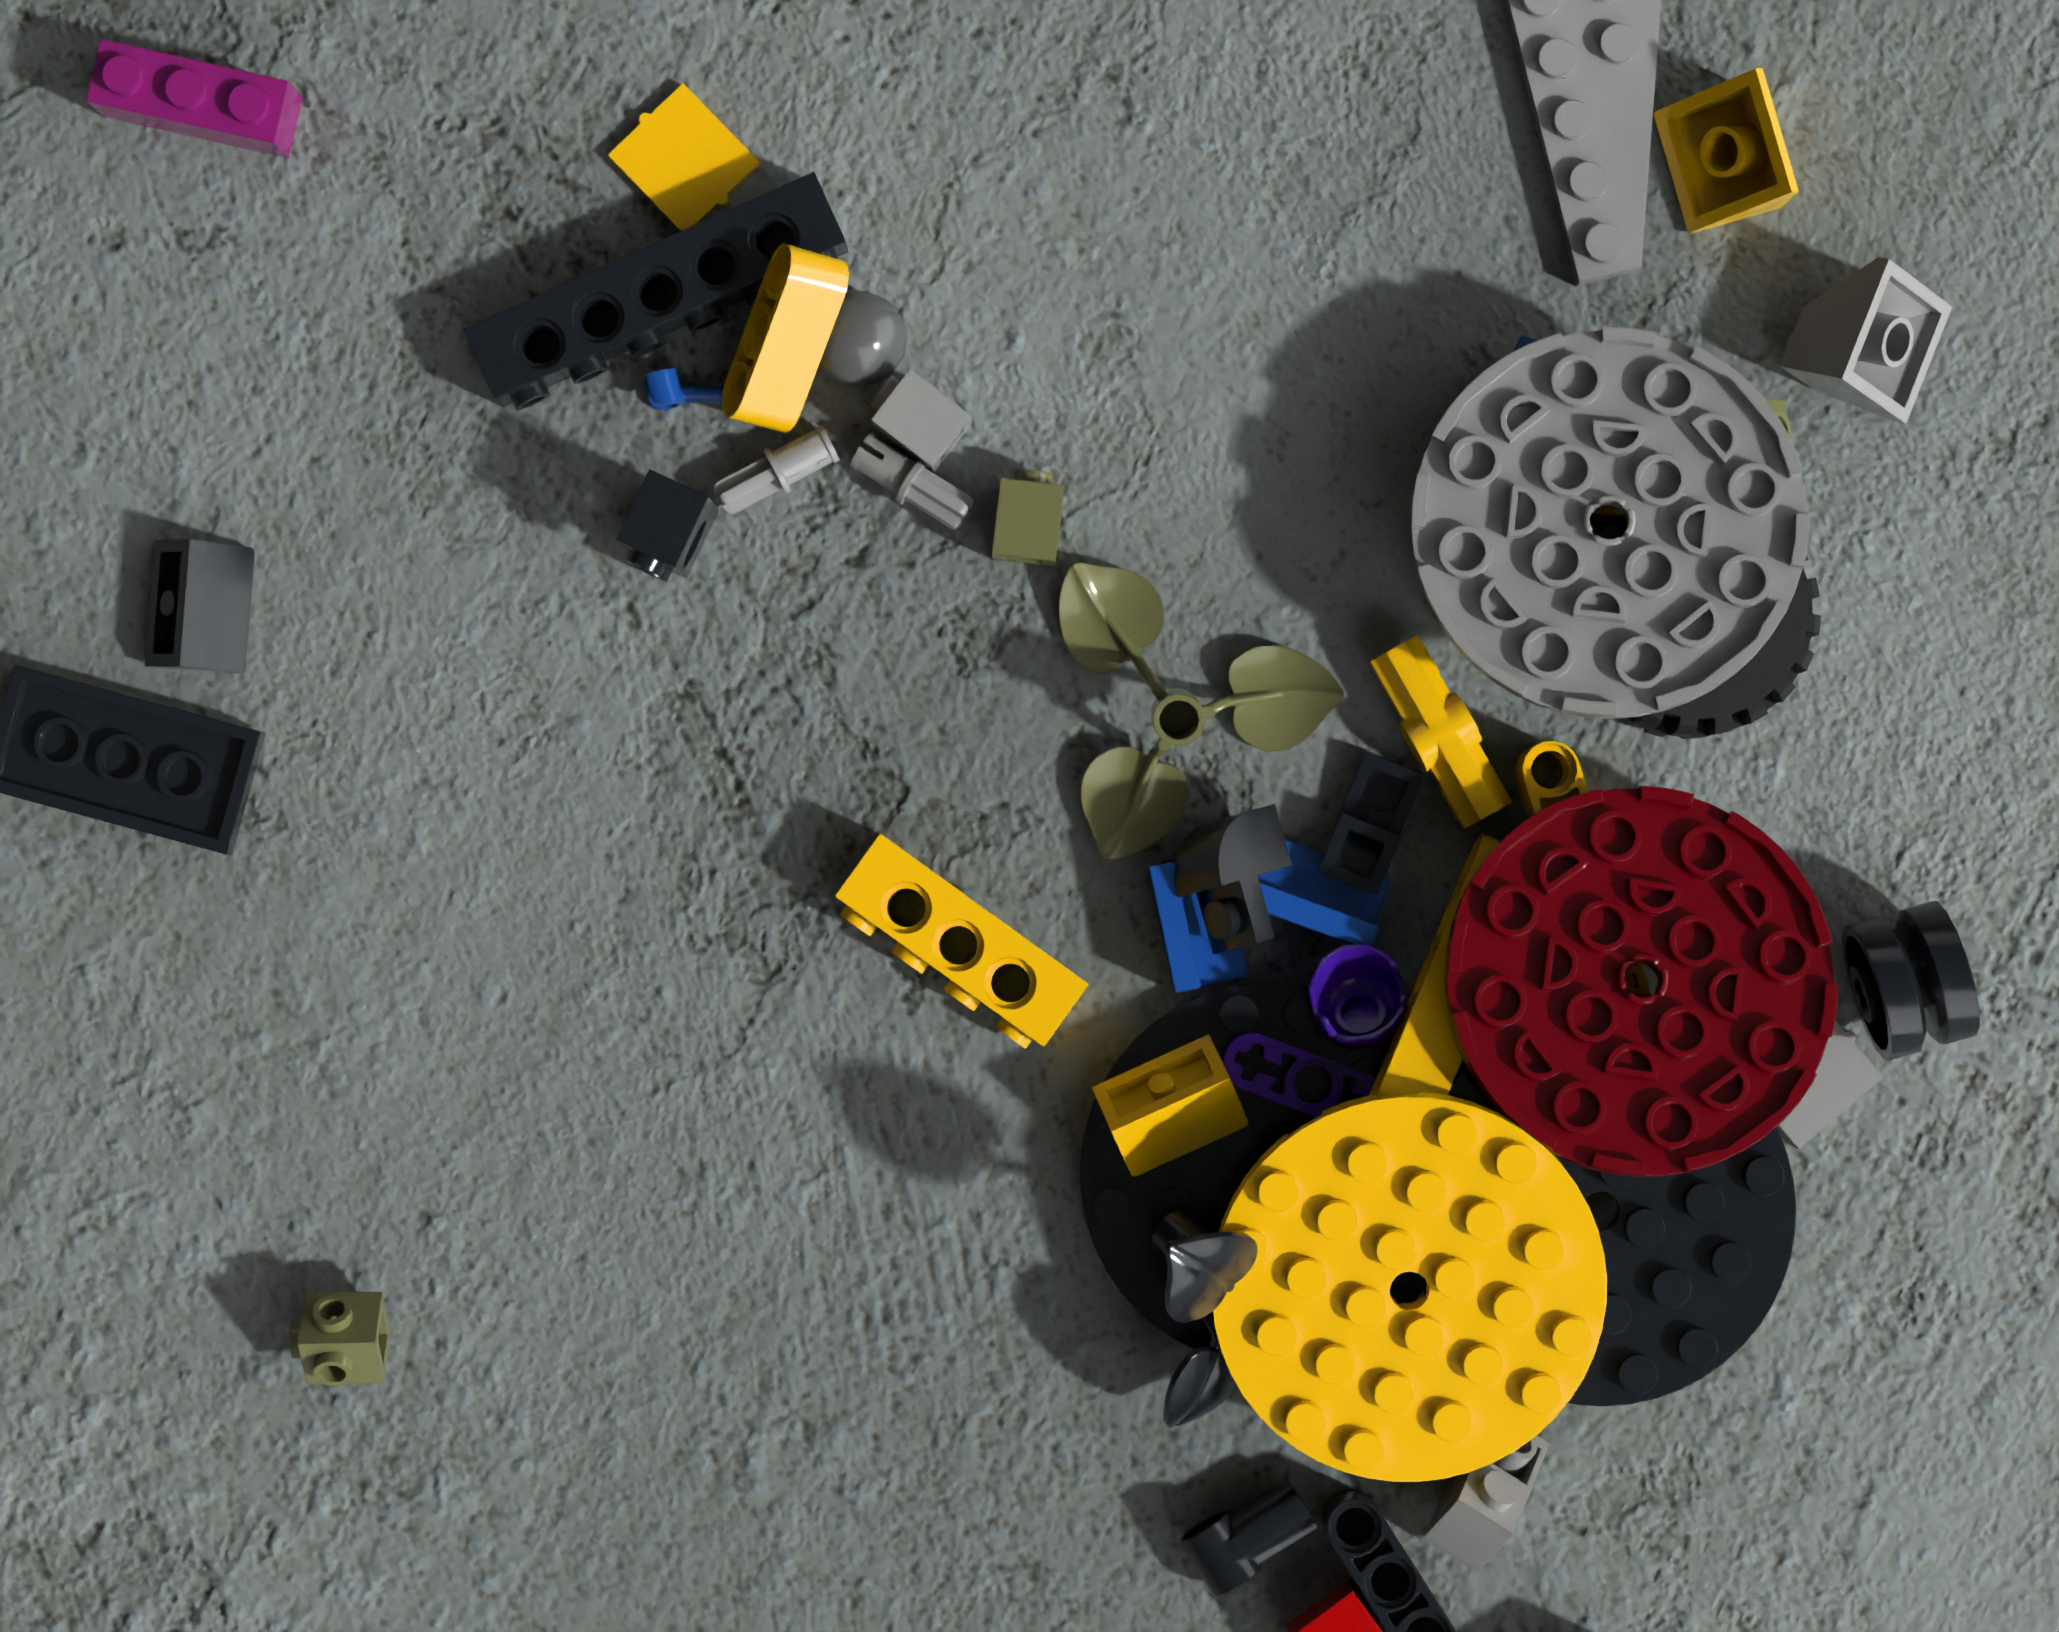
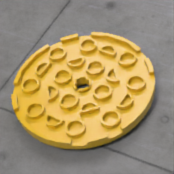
(1428, 1381)

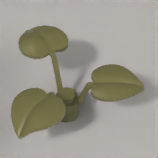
(1135, 798)

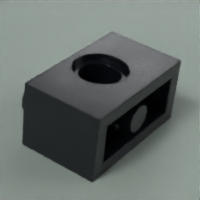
(666, 527)

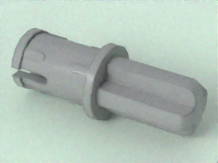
(775, 470)
(912, 482)

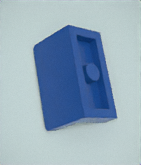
(1319, 901)
(1186, 937)

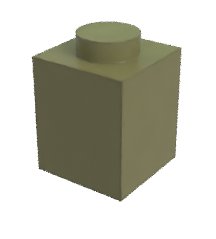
(1028, 519)

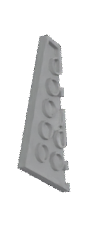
(1592, 107)

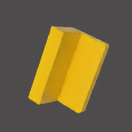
(1170, 1106)

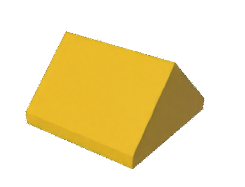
(1726, 153)

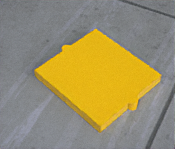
(684, 159)

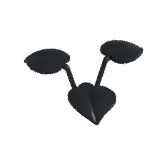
(1199, 1275)

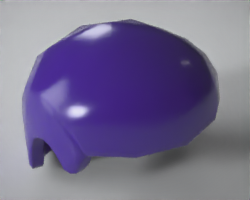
(1357, 996)

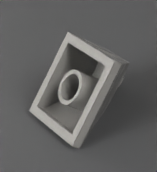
(1869, 339)

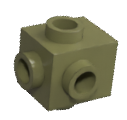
(341, 1338)

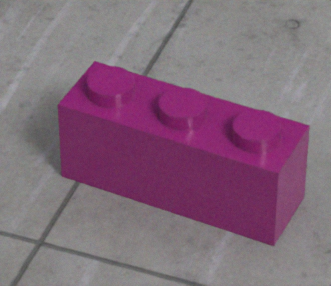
(194, 98)

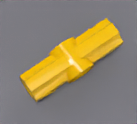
(1440, 732)

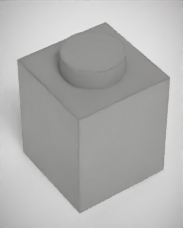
(919, 419)

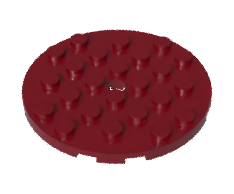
(1622, 1075)

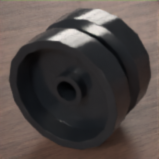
(1911, 980)

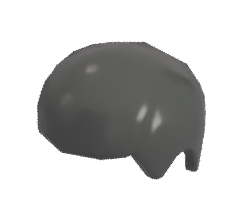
(864, 341)

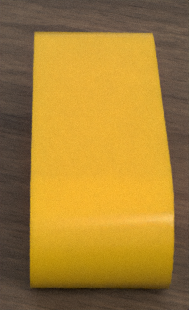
(784, 338)

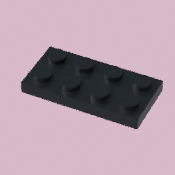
(126, 760)

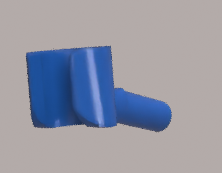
(666, 392)

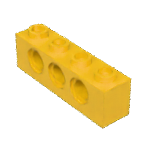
(890, 869)

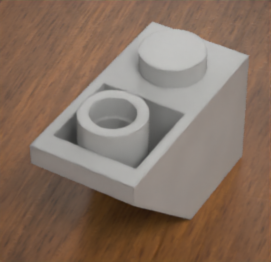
(1485, 1505)

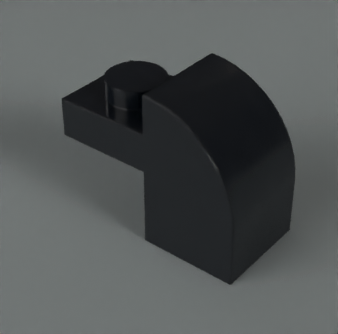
(1223, 867)

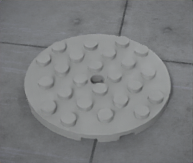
(1628, 618)

